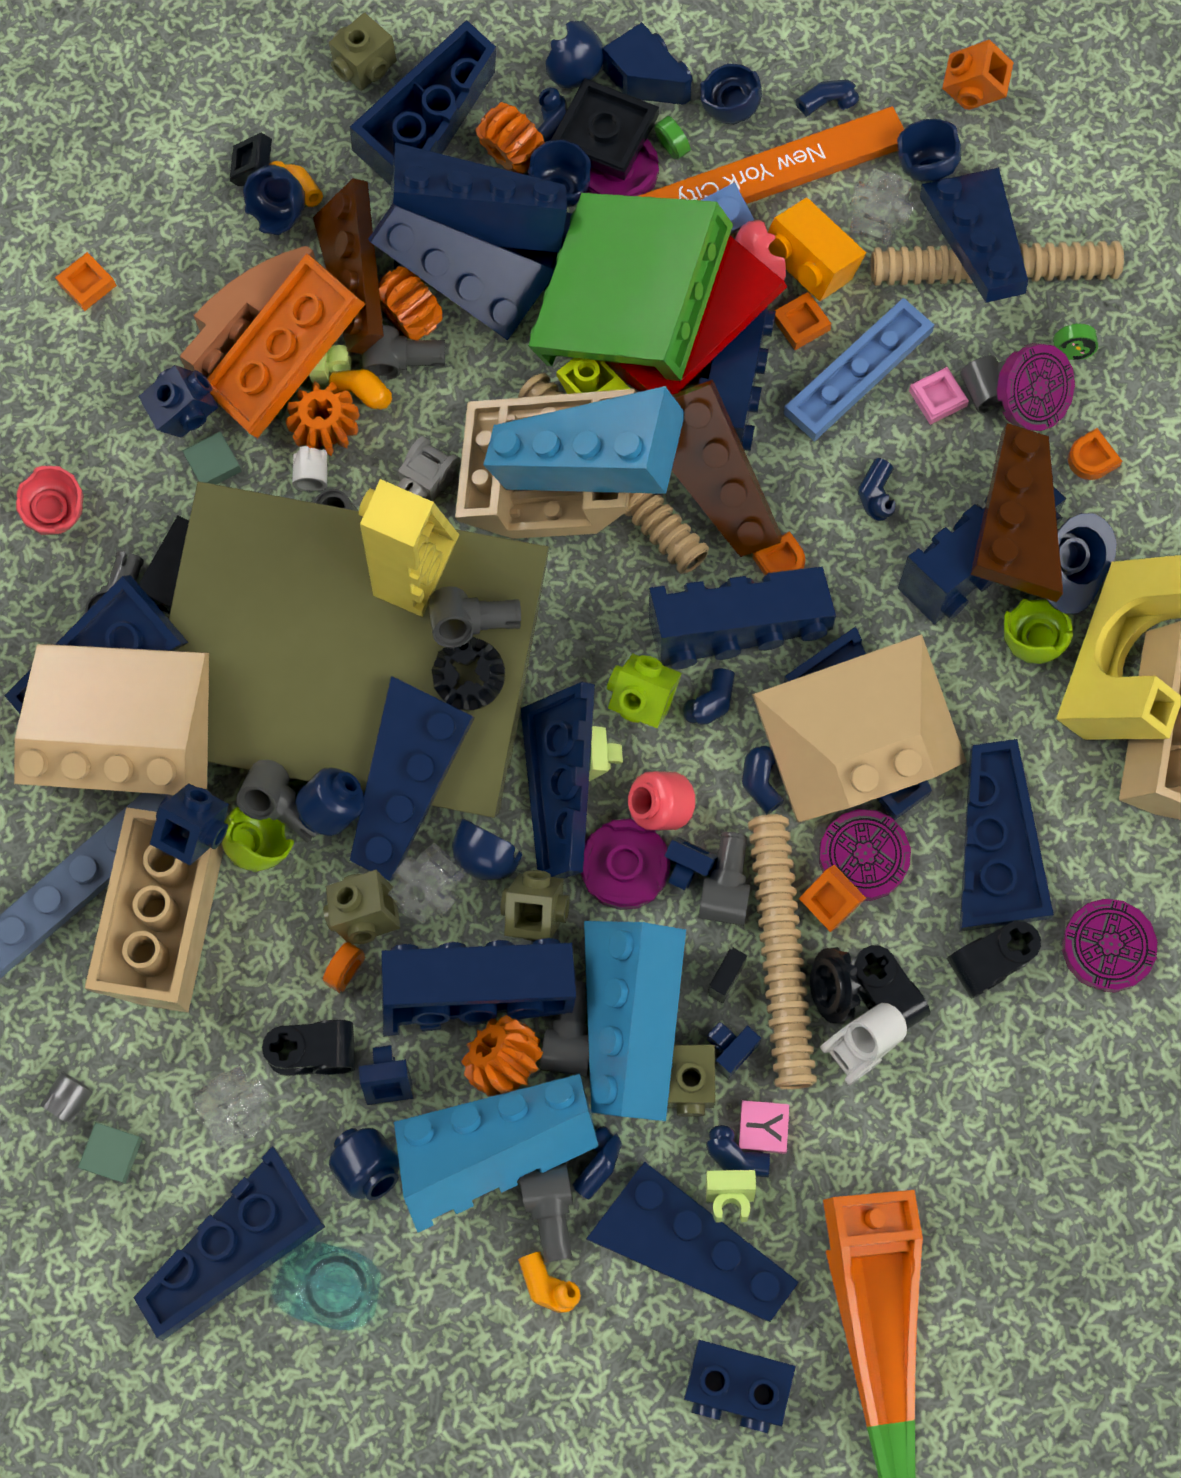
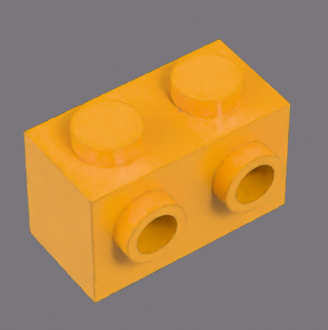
(815, 249)

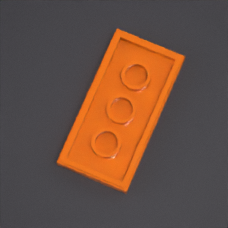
(283, 345)

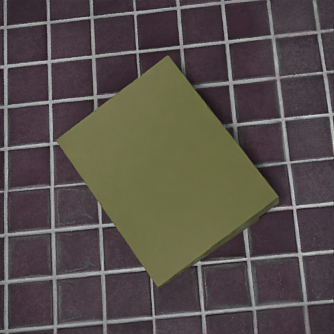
(310, 652)

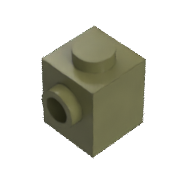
(692, 1080)

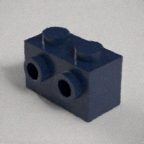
(740, 1385)

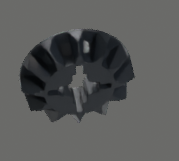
(470, 695)
(834, 985)

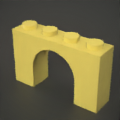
(1098, 697)

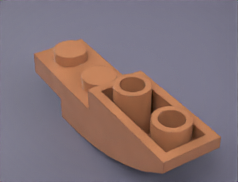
(234, 308)

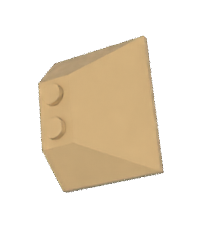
(527, 513)
(859, 729)

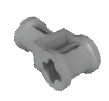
(427, 469)

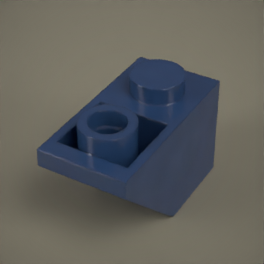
(645, 68)

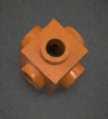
(978, 75)

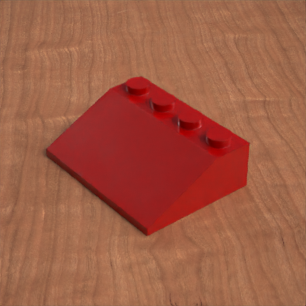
(737, 297)

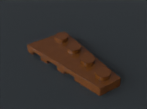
(350, 257)
(719, 474)
(1019, 520)

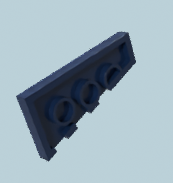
(980, 231)
(244, 1237)

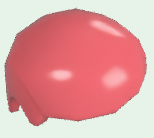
(756, 240)
(44, 496)

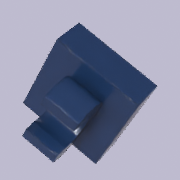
(689, 861)
(733, 1049)
(386, 1078)

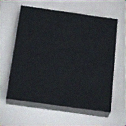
(607, 126)

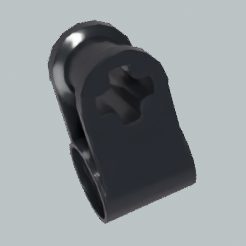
(989, 960)
(889, 985)
(320, 1048)

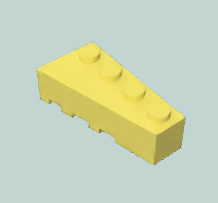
(404, 545)

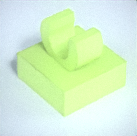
(334, 360)
(603, 753)
(731, 1187)

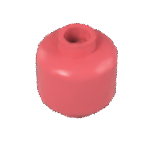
(661, 800)

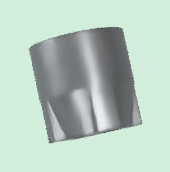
(66, 1097)

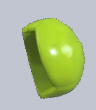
(1048, 630)
(255, 842)

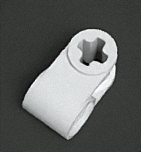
(866, 1040)

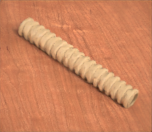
(1038, 262)
(645, 507)
(782, 952)

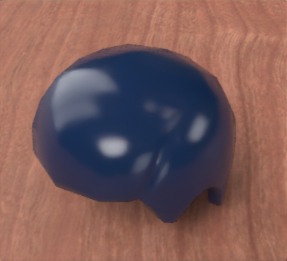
(575, 56)
(735, 88)
(929, 150)
(564, 164)
(274, 199)
(483, 853)

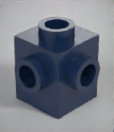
(178, 401)
(189, 823)

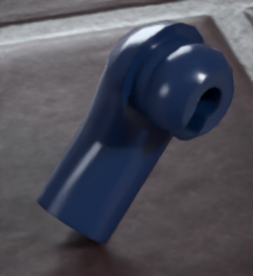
(827, 91)
(553, 110)
(872, 493)
(713, 703)
(756, 778)
(731, 1157)
(601, 1165)

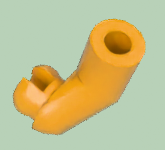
(313, 194)
(364, 386)
(545, 1289)

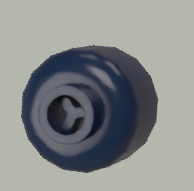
(330, 801)
(364, 1163)

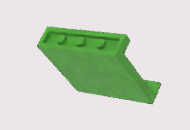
(632, 281)

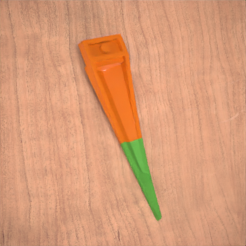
(876, 1286)

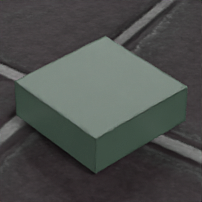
(212, 460)
(110, 1153)

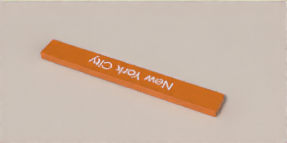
(796, 161)

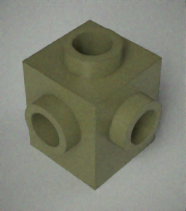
(362, 52)
(534, 905)
(361, 907)

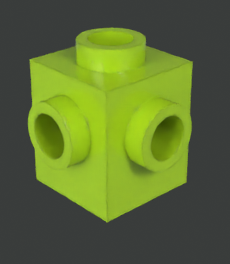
(643, 689)

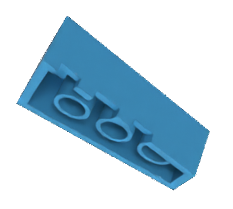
(591, 447)
(632, 1015)
(489, 1145)

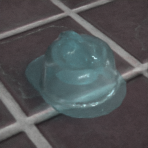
(327, 1286)

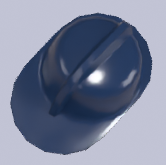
(1086, 554)

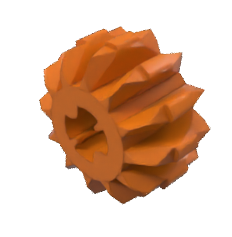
(509, 137)
(409, 303)
(308, 418)
(502, 1056)

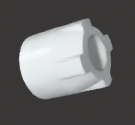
(309, 469)

